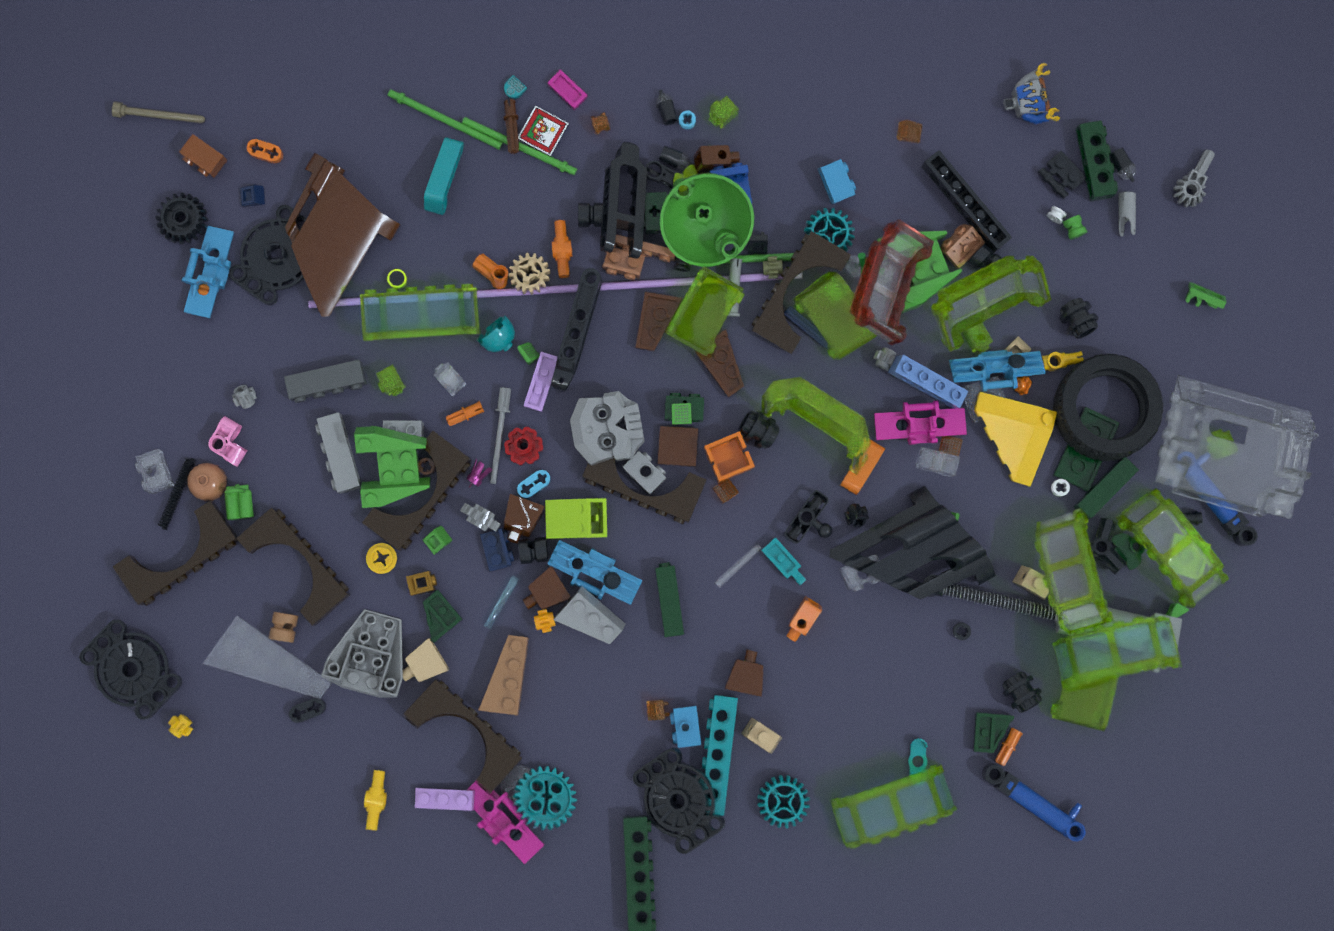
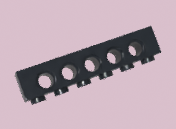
(966, 201)

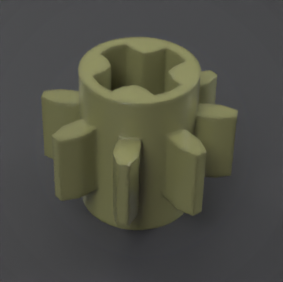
(772, 267)

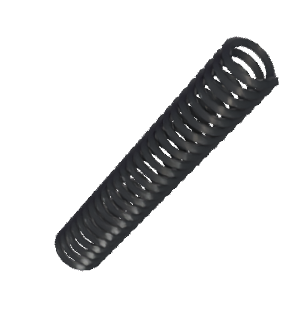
(176, 493)

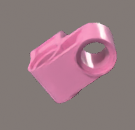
(227, 431)

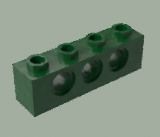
(1096, 189)

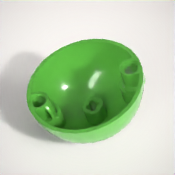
(698, 236)

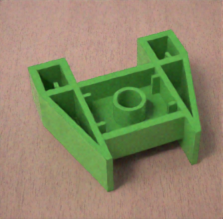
(929, 275)
(396, 465)

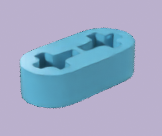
(530, 480)

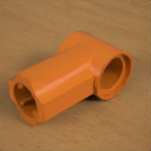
(490, 270)

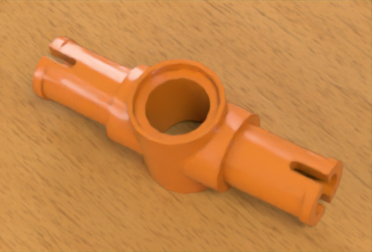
(562, 249)

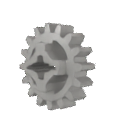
(480, 517)

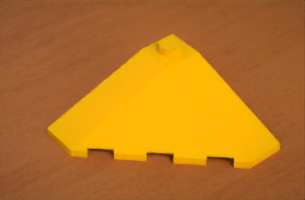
(1018, 431)

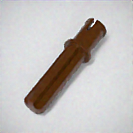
(511, 126)

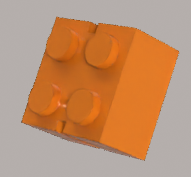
(729, 457)

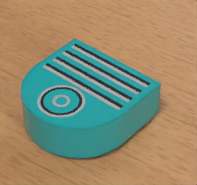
(514, 88)

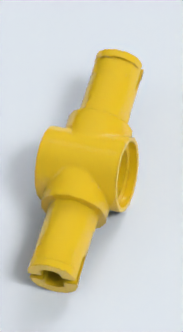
(1063, 360)
(375, 800)

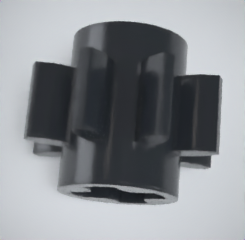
(856, 515)

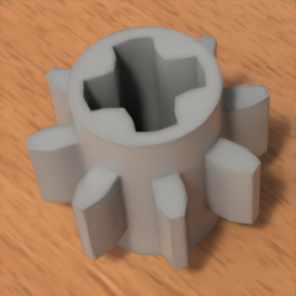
(884, 358)
(244, 396)

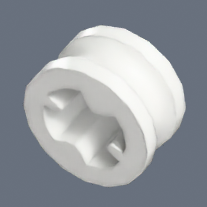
(1056, 214)
(1060, 493)

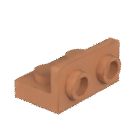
(962, 245)
(620, 263)

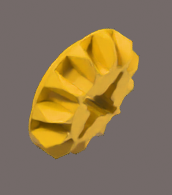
(373, 555)

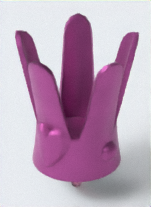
(475, 477)

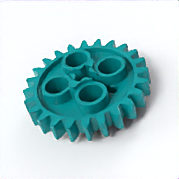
(562, 800)

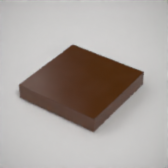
(677, 446)

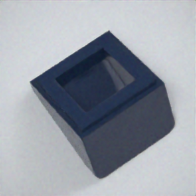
(252, 195)

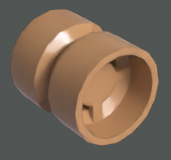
(284, 634)

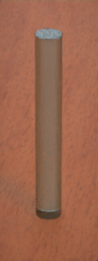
(501, 602)

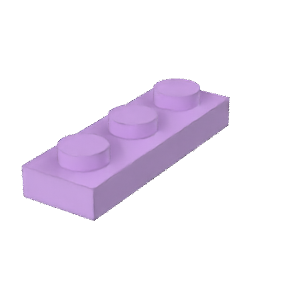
(541, 382)
(444, 799)

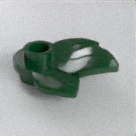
(1124, 548)

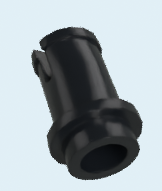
(1194, 517)

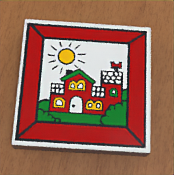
(543, 131)

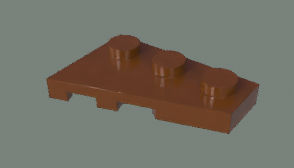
(655, 318)
(723, 365)

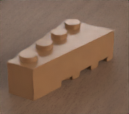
(507, 680)

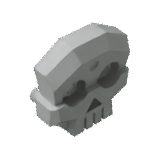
(591, 430)

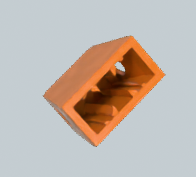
(808, 611)

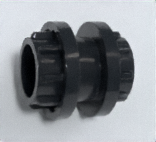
(1078, 317)
(758, 429)
(1022, 692)

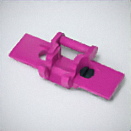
(500, 827)

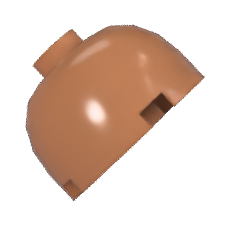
(207, 481)

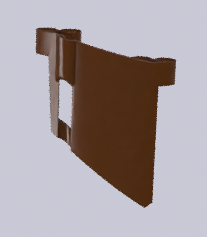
(334, 232)

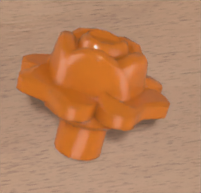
(1024, 384)

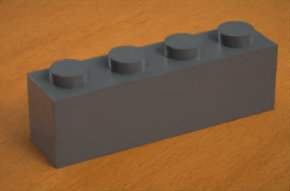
(325, 380)

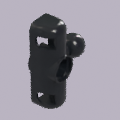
(824, 530)

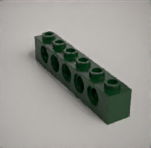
(631, 825)

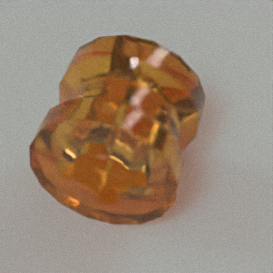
(600, 123)

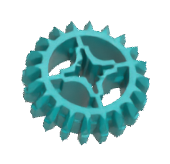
(837, 231)
(790, 795)

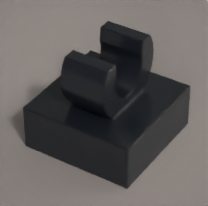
(758, 243)

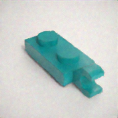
(783, 560)

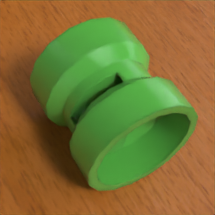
(1074, 227)

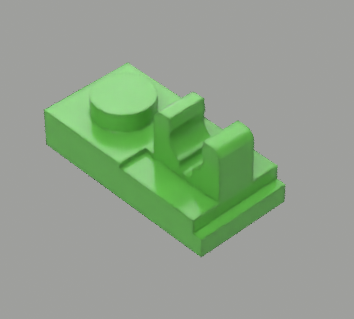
(1212, 298)

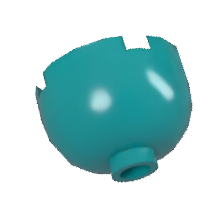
(498, 335)

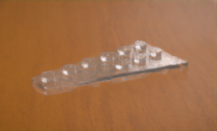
(255, 656)

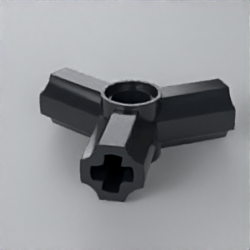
(1104, 536)

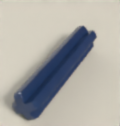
(805, 325)

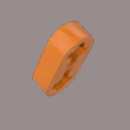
(263, 155)

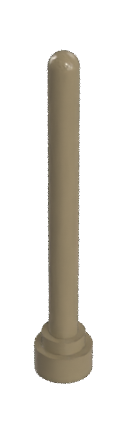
(120, 110)

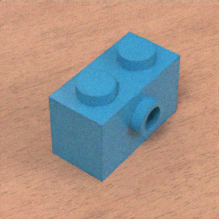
(837, 181)
(686, 726)

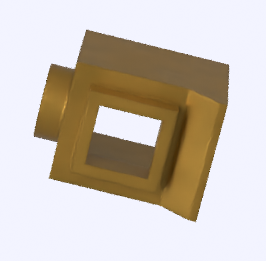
(412, 583)

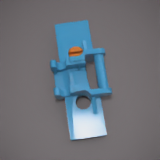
(214, 274)

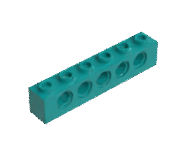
(729, 705)

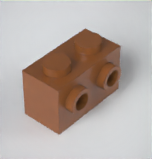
(203, 156)

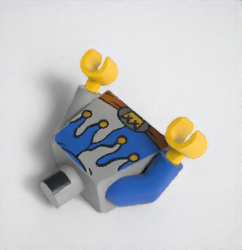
(1031, 98)

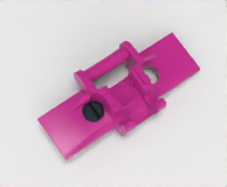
(919, 430)

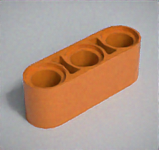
(855, 482)

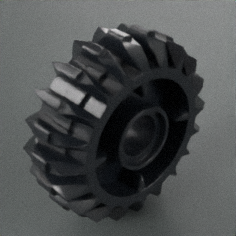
(173, 210)

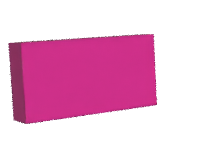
(567, 89)

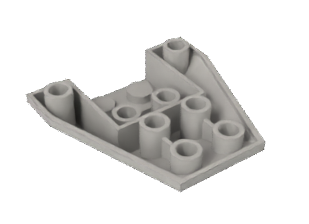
(368, 656)

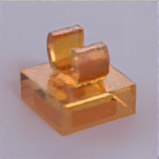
(655, 710)

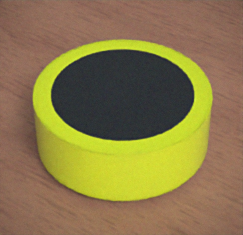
(397, 278)

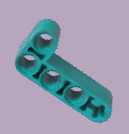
(442, 176)

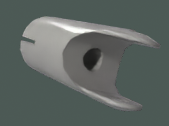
(1127, 211)

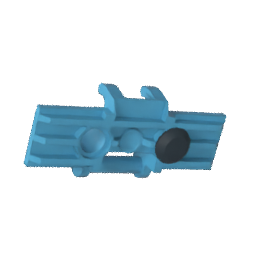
(991, 362)
(598, 566)

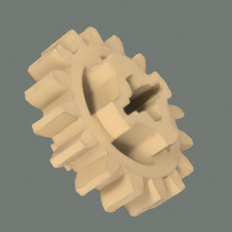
(537, 276)

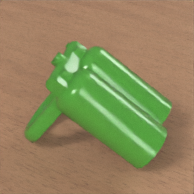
(238, 502)

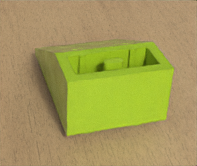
(576, 518)

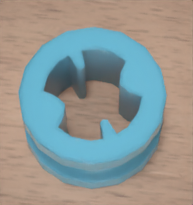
(681, 119)

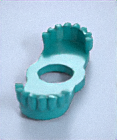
(917, 748)

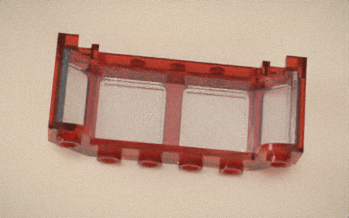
(887, 280)

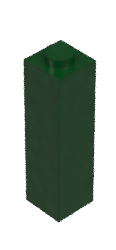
(1107, 487)
(669, 600)

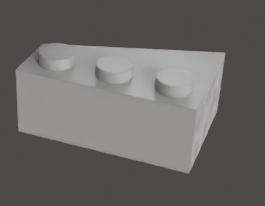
(590, 617)

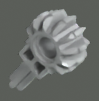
(1195, 181)

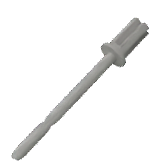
(503, 406)

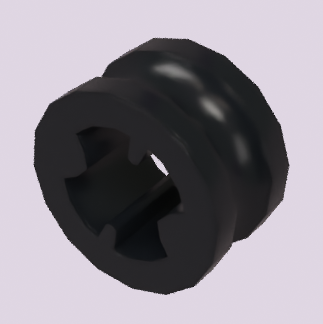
(681, 265)
(959, 636)

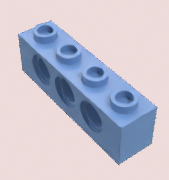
(928, 381)

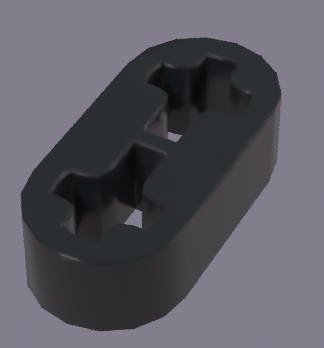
(305, 706)

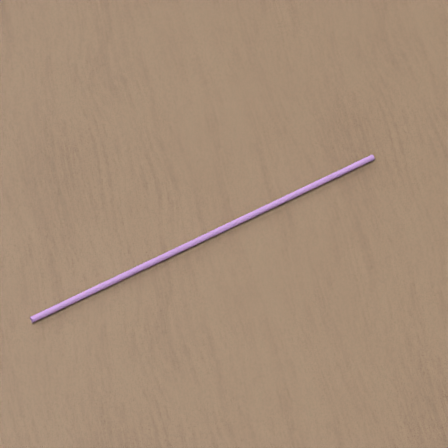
(573, 288)

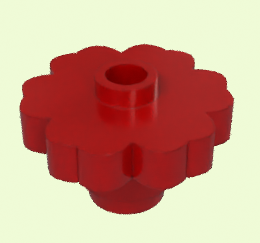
(518, 437)

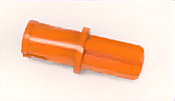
(464, 413)
(1008, 747)

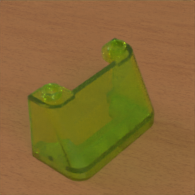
(828, 307)
(704, 310)
(1086, 705)

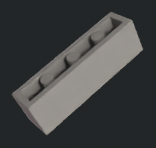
(339, 453)

